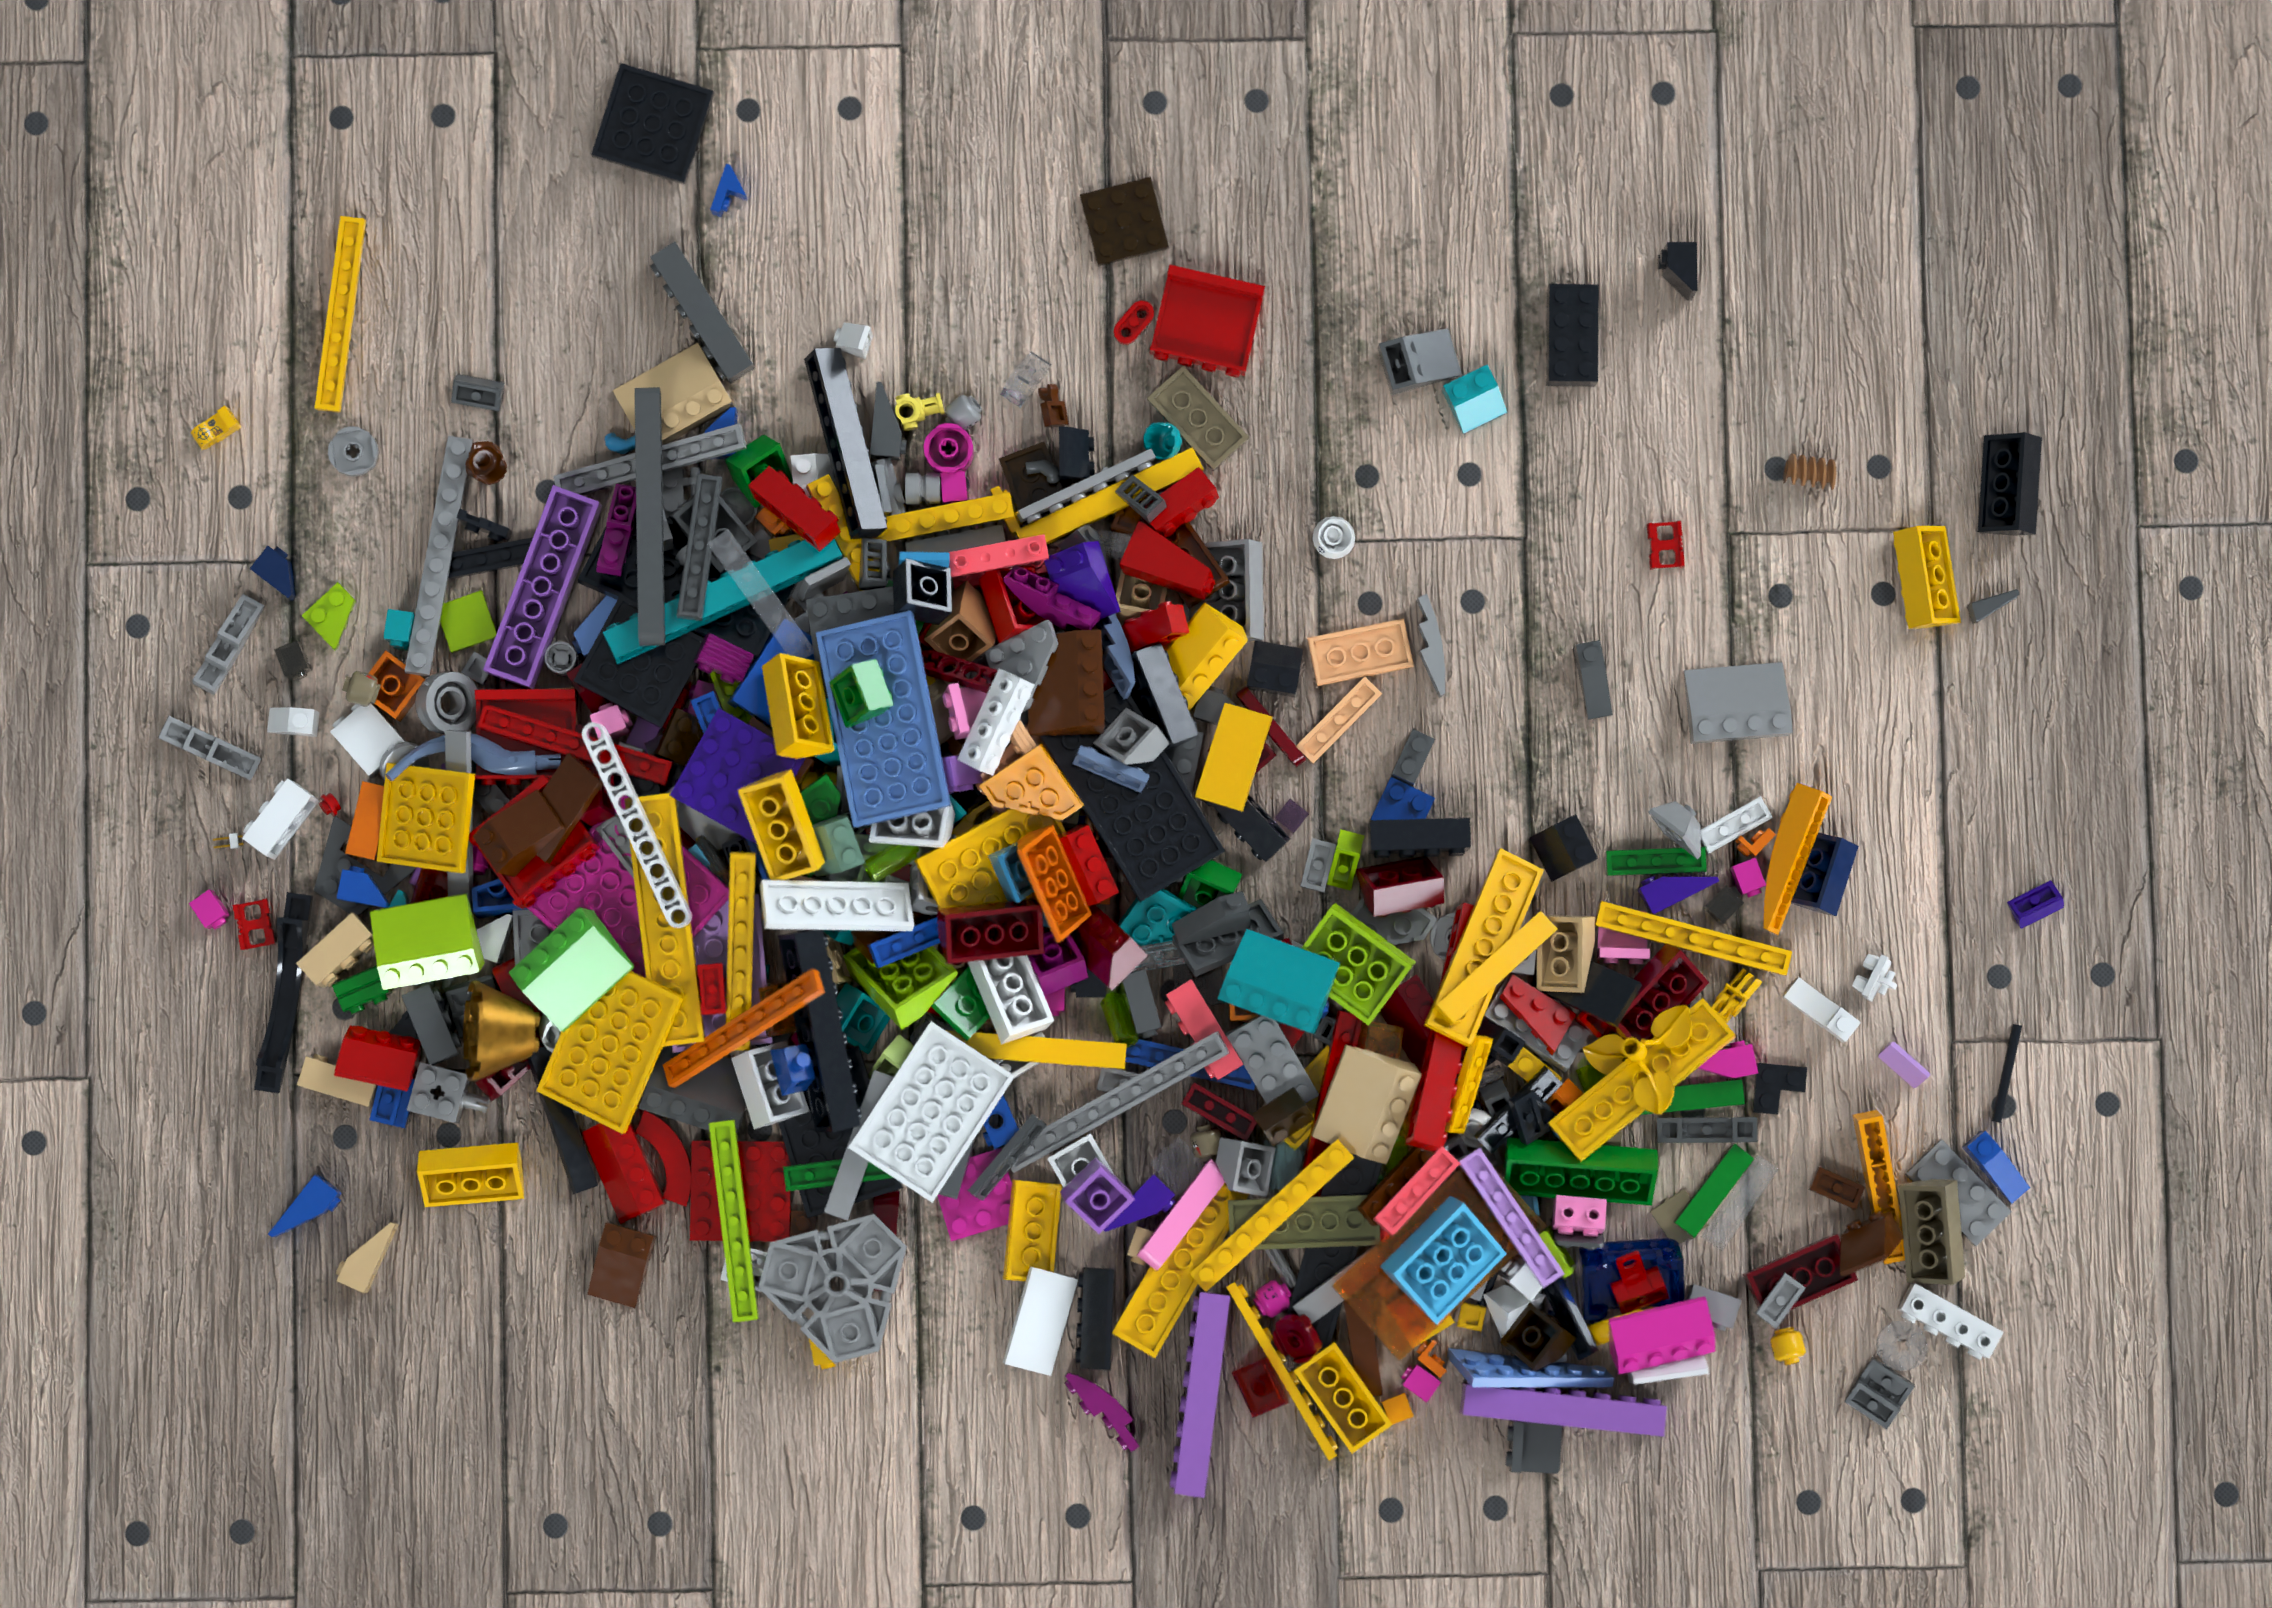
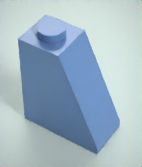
(592, 625)

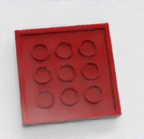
(763, 1188)

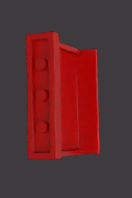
(1207, 321)
(546, 705)
(541, 876)

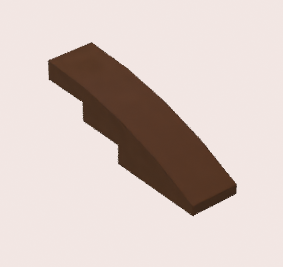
(1363, 1352)

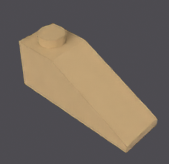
(363, 1264)

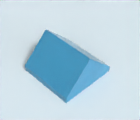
(1011, 873)

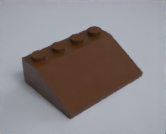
(1072, 689)

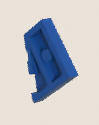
(1402, 802)

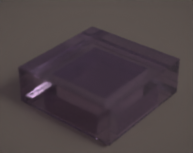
(1291, 816)

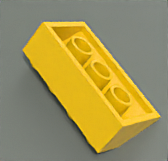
(1926, 576)
(1204, 651)
(797, 706)
(781, 826)
(470, 1174)
(1342, 1397)

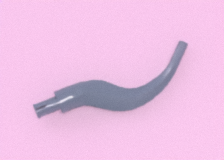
(486, 755)

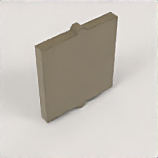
(1667, 1213)

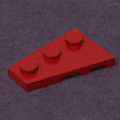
(1540, 1012)

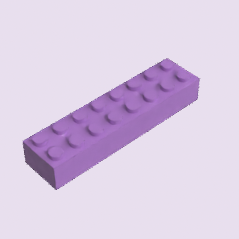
(543, 587)
(1201, 1395)
(1566, 1409)

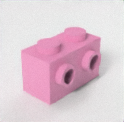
(614, 719)
(1579, 1215)

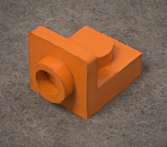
(772, 523)
(1759, 841)
(1433, 1363)

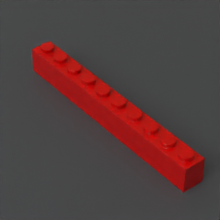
(1439, 1068)

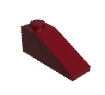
(500, 1081)

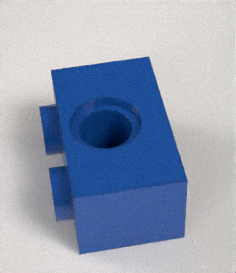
(1002, 1135)

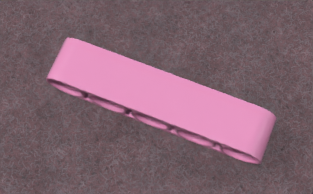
(1182, 1215)

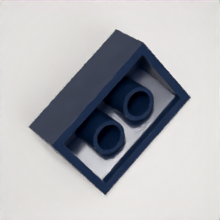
(1825, 874)

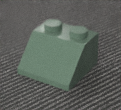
(837, 845)

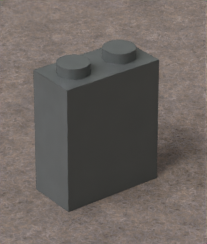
(1141, 1004)

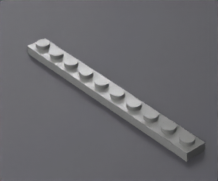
(438, 557)
(1123, 1098)

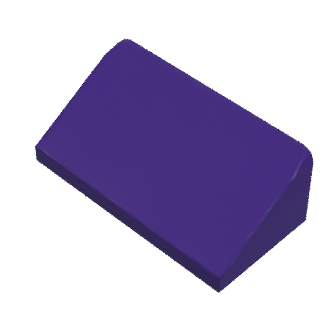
(2036, 904)

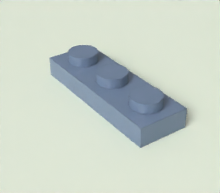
(1111, 768)

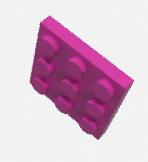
(971, 1215)

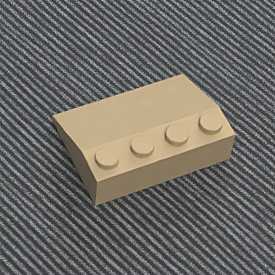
(688, 393)
(1367, 1103)

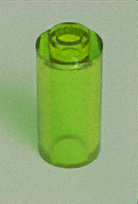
(889, 860)
(1119, 1019)

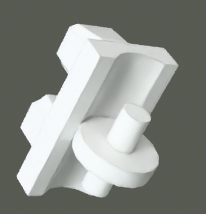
(1870, 986)

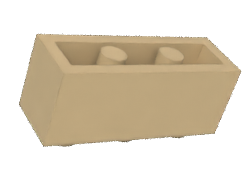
(320, 1077)

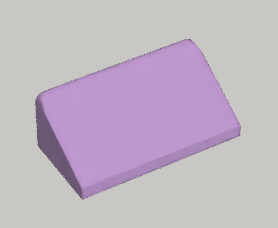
(1903, 1064)

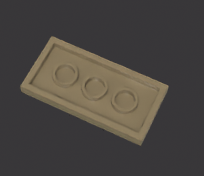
(1198, 418)

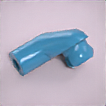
(618, 444)

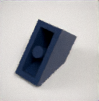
(276, 570)

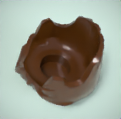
(486, 463)

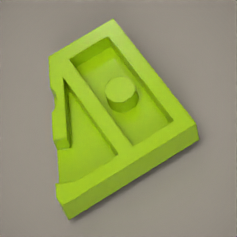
(331, 614)

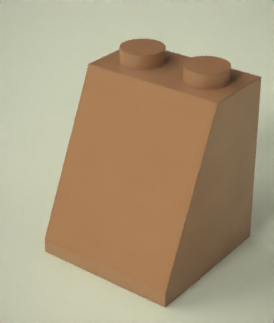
(967, 629)

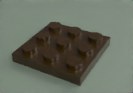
(1124, 221)

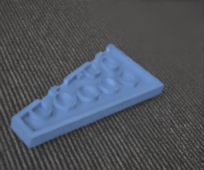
(1500, 1370)

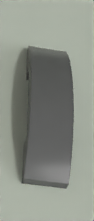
(1707, 1130)

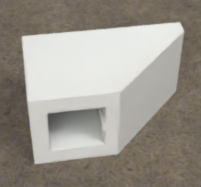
(1520, 1278)

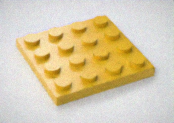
(426, 818)

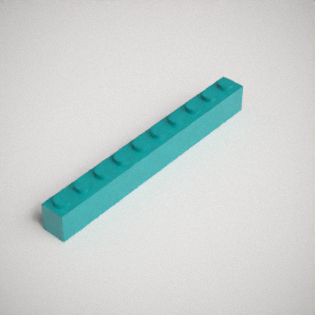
(724, 596)

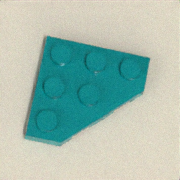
(1152, 919)

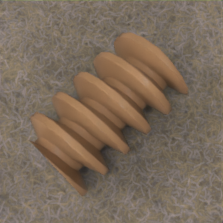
(1810, 471)

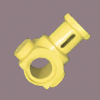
(920, 409)

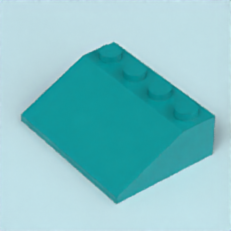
(1279, 981)

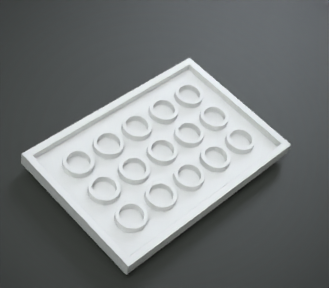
(931, 1111)

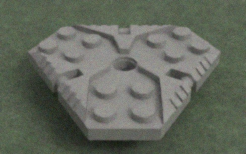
(847, 1320)

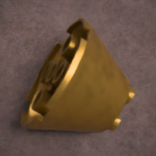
(496, 1031)

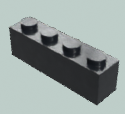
(1254, 827)

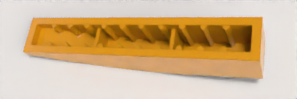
(1791, 851)
(1878, 1170)

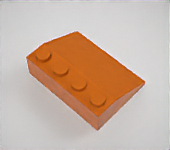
(1053, 881)

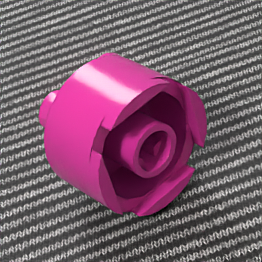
(937, 441)

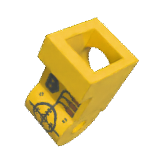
(215, 428)

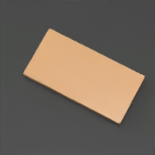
(1360, 652)

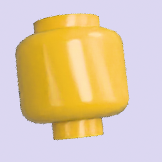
(1787, 1345)

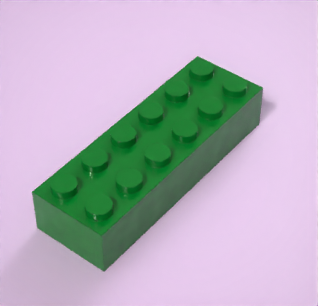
(1609, 1173)

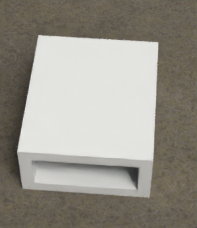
(366, 736)

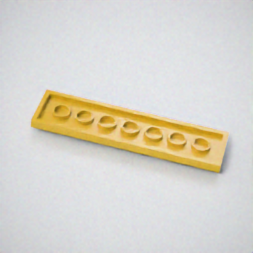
(1492, 923)
(1611, 1102)
(1166, 1291)

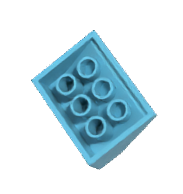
(1443, 1259)

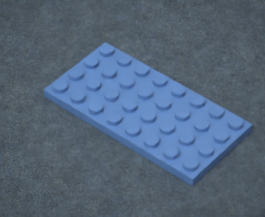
(895, 758)

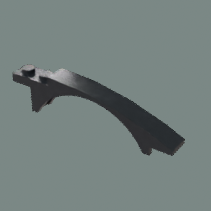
(292, 946)

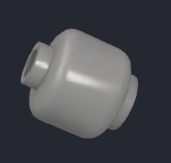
(963, 412)

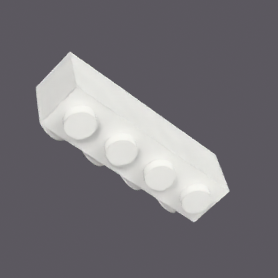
(995, 722)
(1950, 1321)

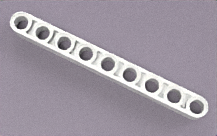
(627, 816)

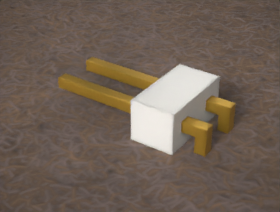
(234, 841)

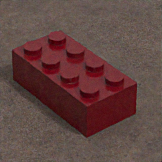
(1812, 1266)

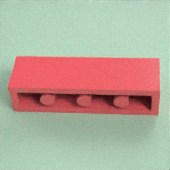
(1200, 1023)

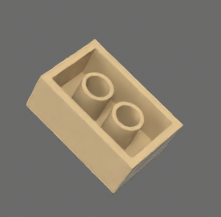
(337, 951)

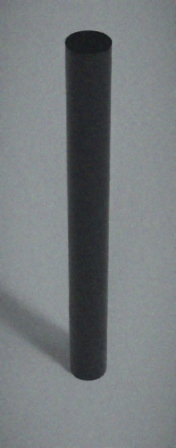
(2006, 1073)

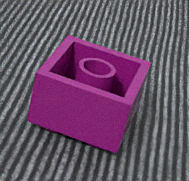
(1059, 965)

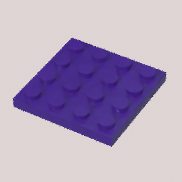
(725, 761)

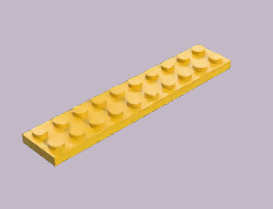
(667, 949)

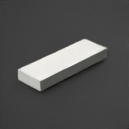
(1734, 825)

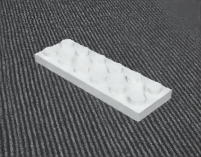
(836, 905)

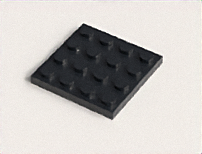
(652, 123)
(645, 683)

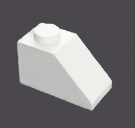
(854, 339)
(293, 721)
(494, 938)

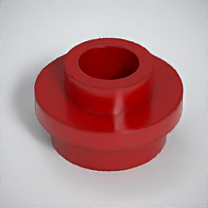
(329, 804)

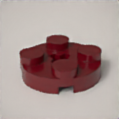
(1308, 1341)

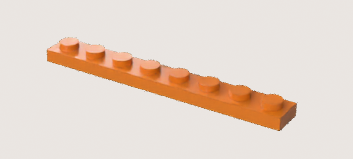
(743, 1028)

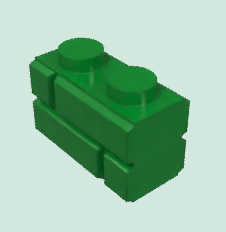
(360, 990)

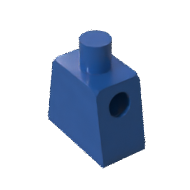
(793, 1068)

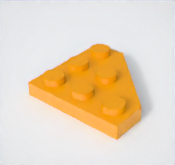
(1033, 787)

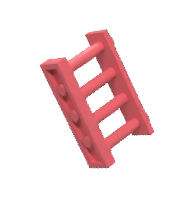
(975, 562)
(1415, 1192)

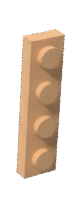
(1338, 720)

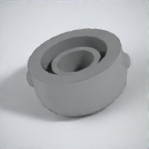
(462, 702)

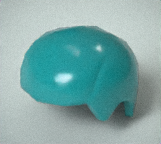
(1162, 439)

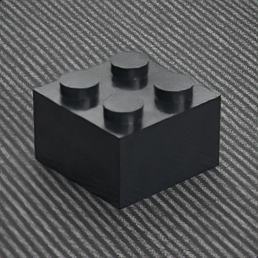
(923, 590)

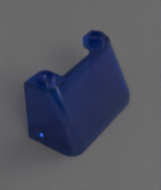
(1600, 1269)

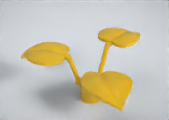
(1609, 1051)

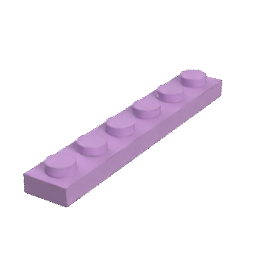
(1511, 1218)

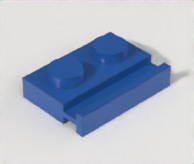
(391, 1106)

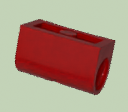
(711, 988)
(1637, 1286)

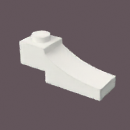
(1821, 1010)

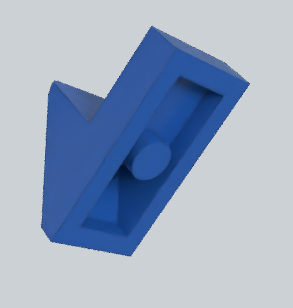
(727, 186)

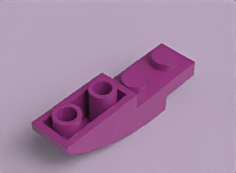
(618, 531)
(1043, 598)
(1099, 1400)

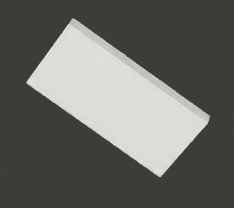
(1040, 1321)

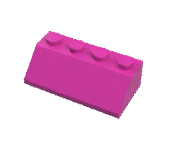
(1661, 1335)

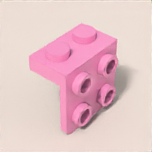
(963, 708)
(1618, 946)

